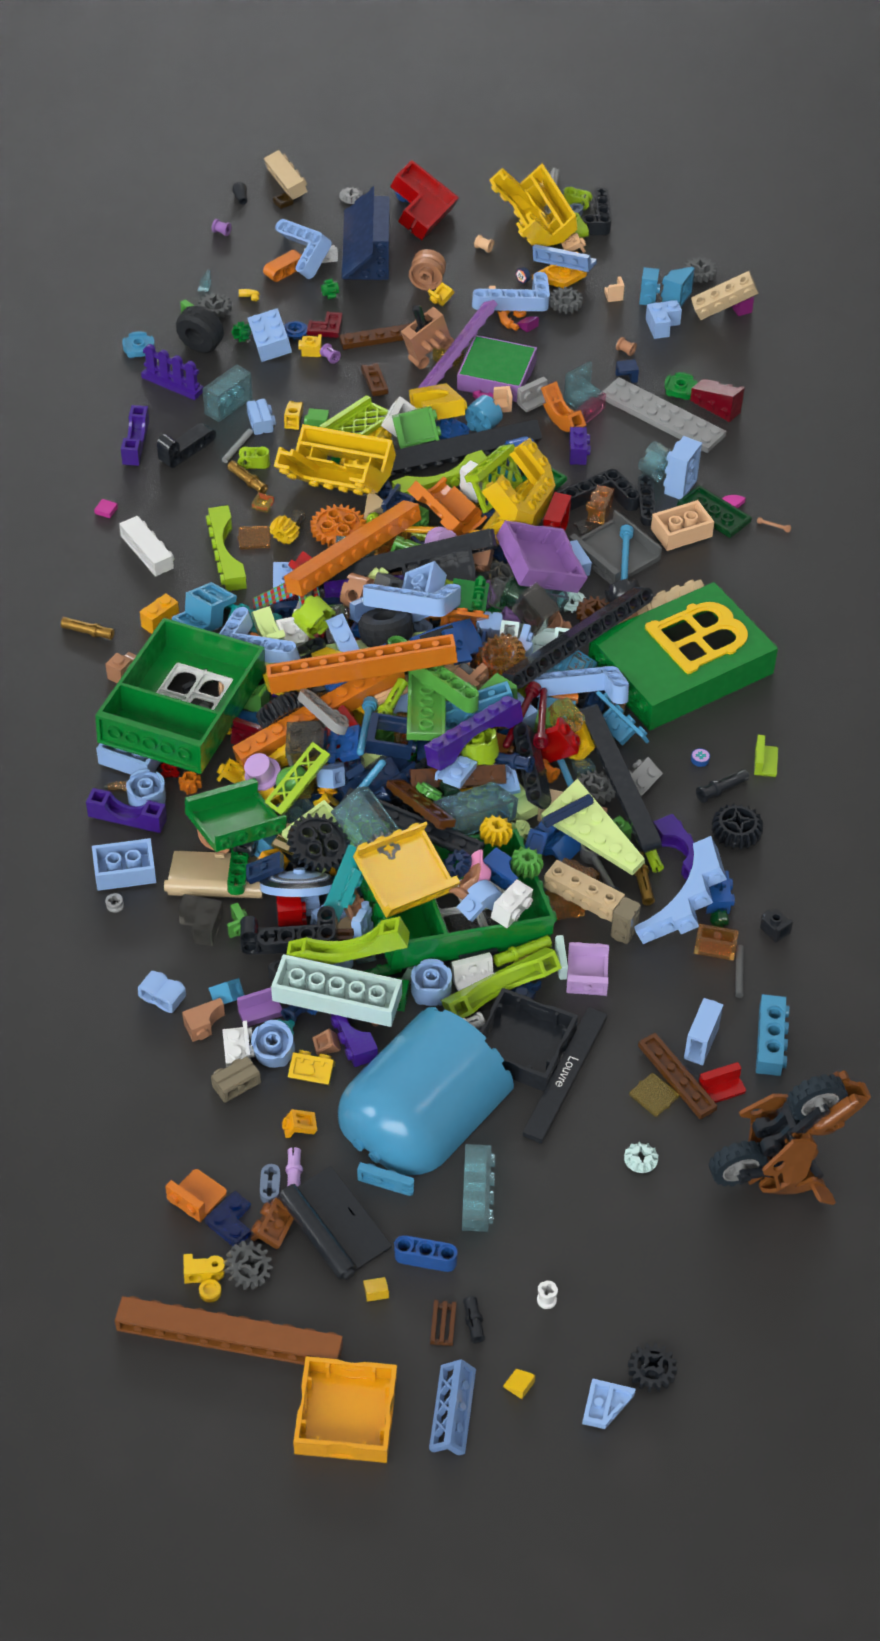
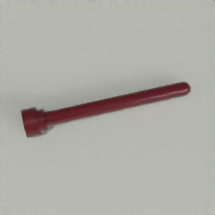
(532, 690)
(541, 739)

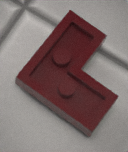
(329, 328)

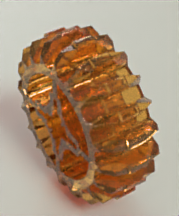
(501, 649)

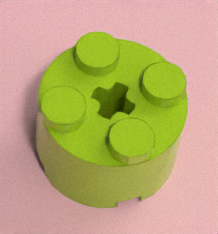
(313, 615)
(482, 747)

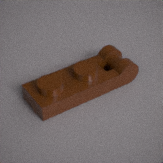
(374, 379)

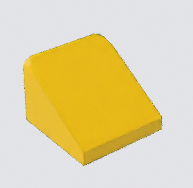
(376, 1289)
(520, 1383)

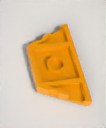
(562, 276)

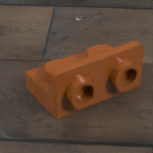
(272, 1224)

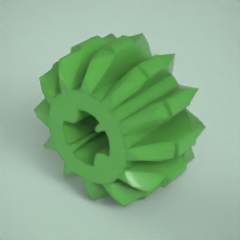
(526, 863)

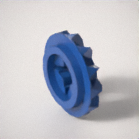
(301, 329)

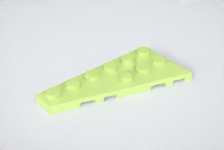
(596, 830)

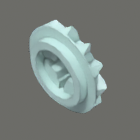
(577, 597)
(633, 1161)

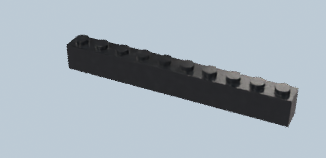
(457, 448)

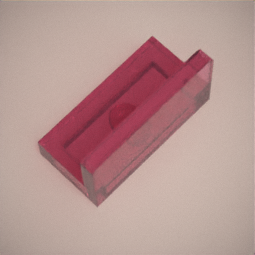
(592, 407)

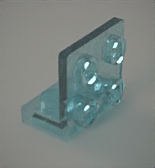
(579, 386)

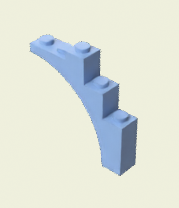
(695, 894)

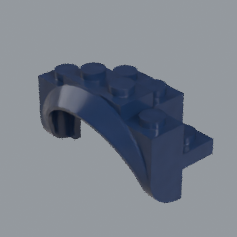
(389, 772)

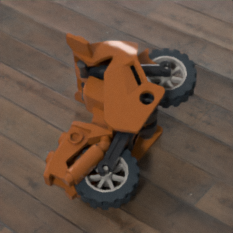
(782, 1137)

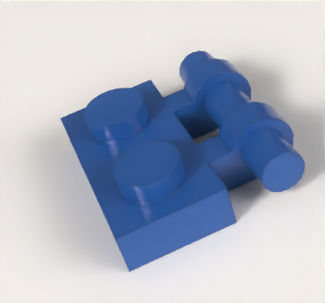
(348, 745)

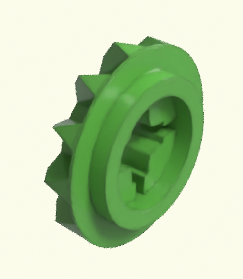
(429, 791)

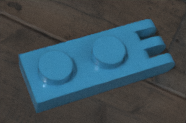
(385, 1179)

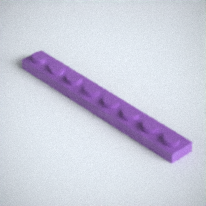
(459, 344)

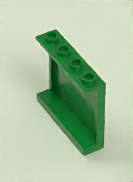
(233, 815)

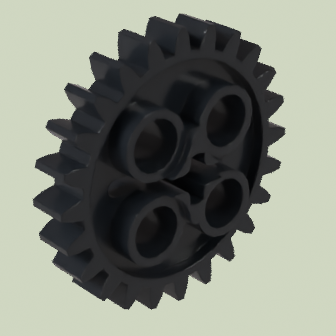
(317, 842)

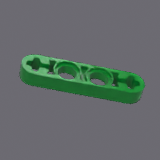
(237, 869)

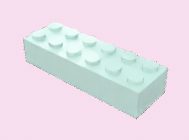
(337, 990)

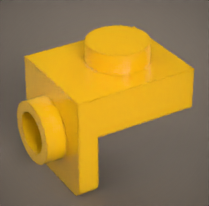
(441, 294)

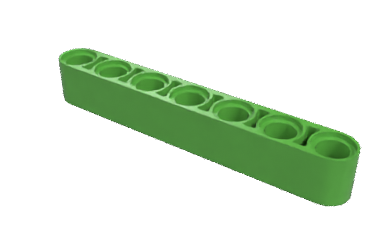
(446, 684)

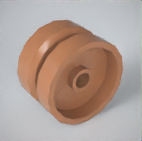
(427, 269)

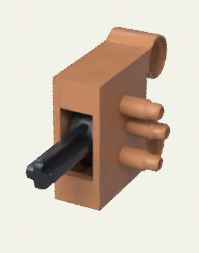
(425, 334)

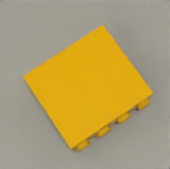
(411, 877)

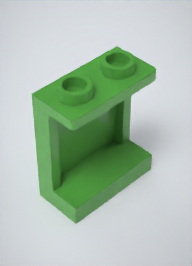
(416, 427)

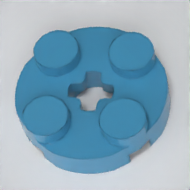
(130, 343)

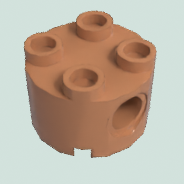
(353, 588)

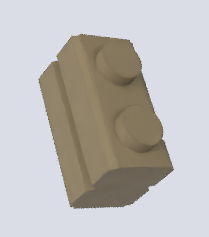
(624, 919)
(235, 1079)

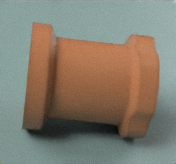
(626, 346)

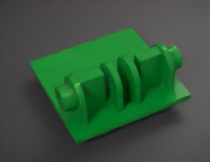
(473, 593)

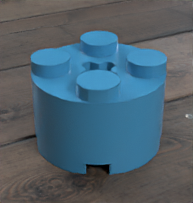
(483, 414)

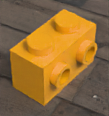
(161, 608)

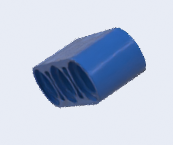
(431, 1261)

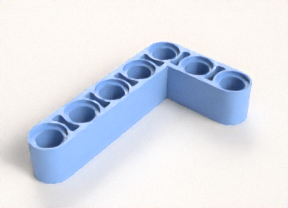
(316, 244)
(517, 299)
(413, 601)
(275, 649)
(587, 680)

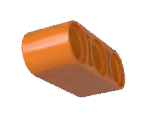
(282, 266)

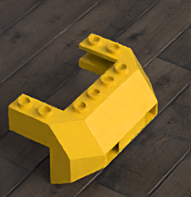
(529, 203)
(363, 464)
(530, 498)

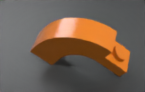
(558, 410)

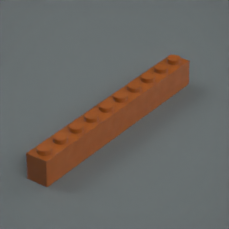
(225, 1331)

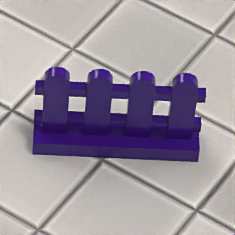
(171, 380)

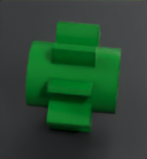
(330, 288)
(241, 331)

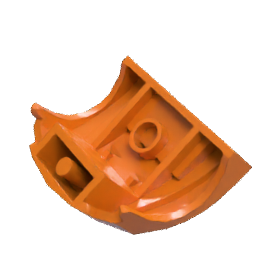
(451, 505)

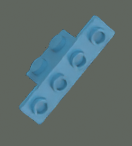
(620, 726)

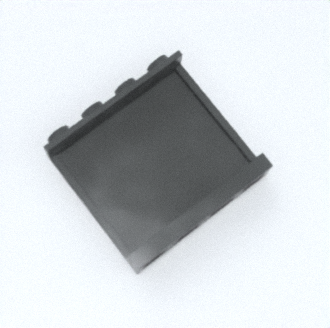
(605, 549)

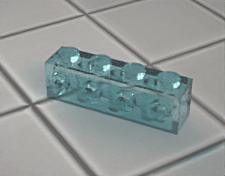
(476, 1190)

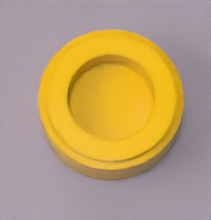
(210, 1290)

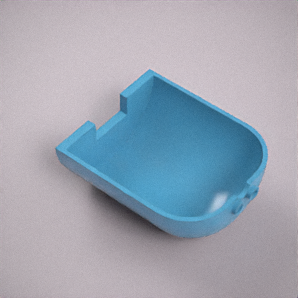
(424, 1093)

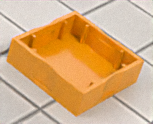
(345, 1409)

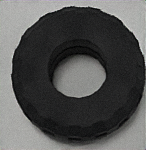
(199, 328)
(381, 624)

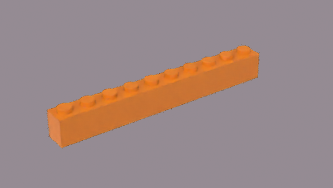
(352, 548)
(361, 663)
(349, 694)

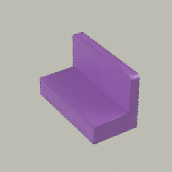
(258, 1007)

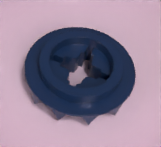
(462, 867)

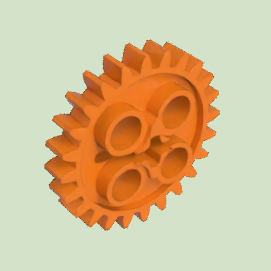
(335, 522)

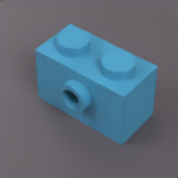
(649, 286)

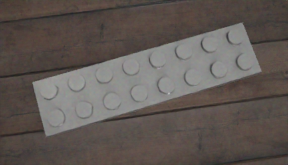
(662, 414)

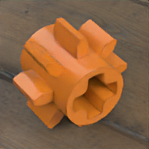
(190, 782)

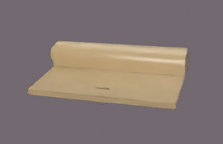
(205, 875)

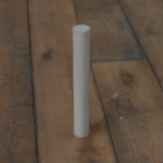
(237, 445)

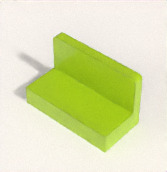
(765, 758)

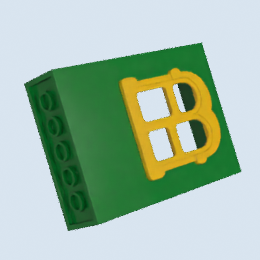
(661, 676)

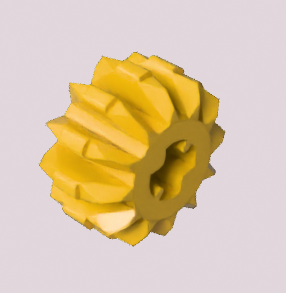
(284, 529)
(496, 831)

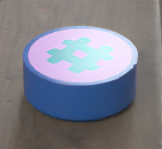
(700, 757)

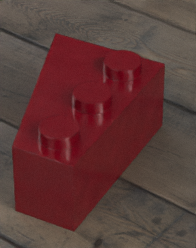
(718, 398)

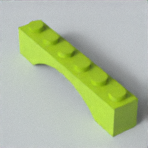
(452, 476)
(232, 571)
(385, 937)
(523, 971)

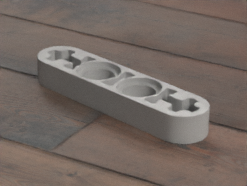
(323, 711)

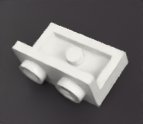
(292, 631)
(471, 970)

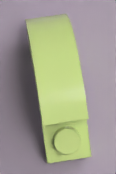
(266, 625)

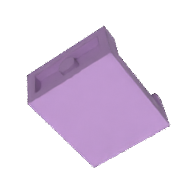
(587, 968)

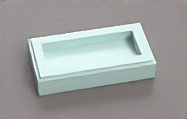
(561, 954)

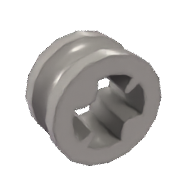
(118, 906)

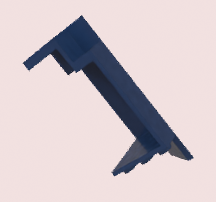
(366, 238)

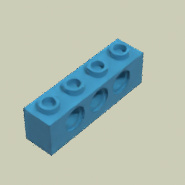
(771, 1035)

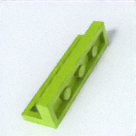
(304, 780)

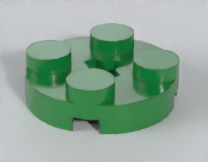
(673, 387)

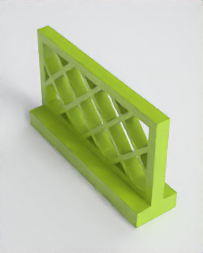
(353, 415)
(490, 466)

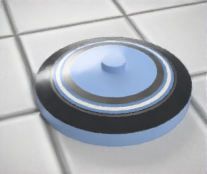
(297, 883)

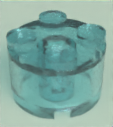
(654, 461)

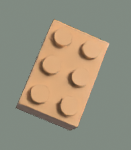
(682, 525)

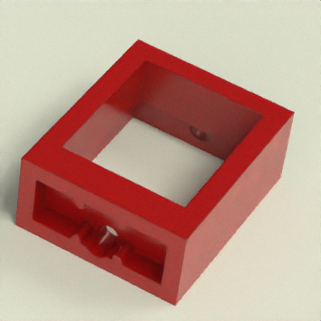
(558, 511)

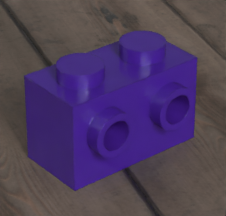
(578, 445)

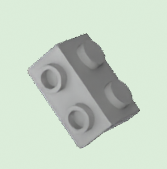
(644, 774)

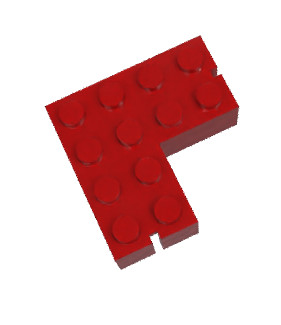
(427, 196)

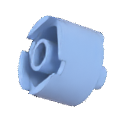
(145, 786)
(431, 982)
(264, 1038)

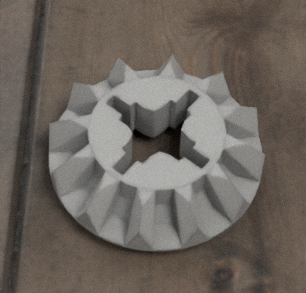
(354, 192)

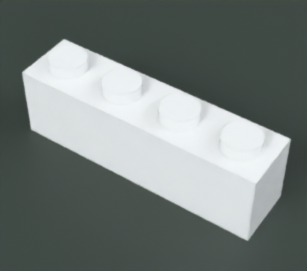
(146, 545)

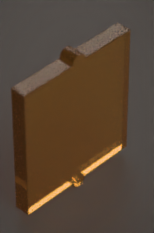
(254, 537)

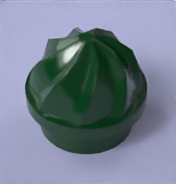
(719, 918)

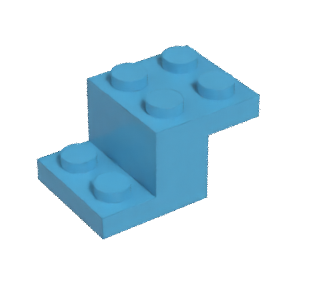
(205, 607)

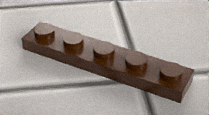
(372, 337)
(479, 777)
(421, 804)
(677, 1076)

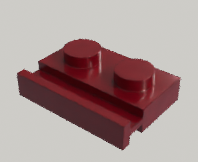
(242, 730)

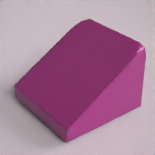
(528, 323)

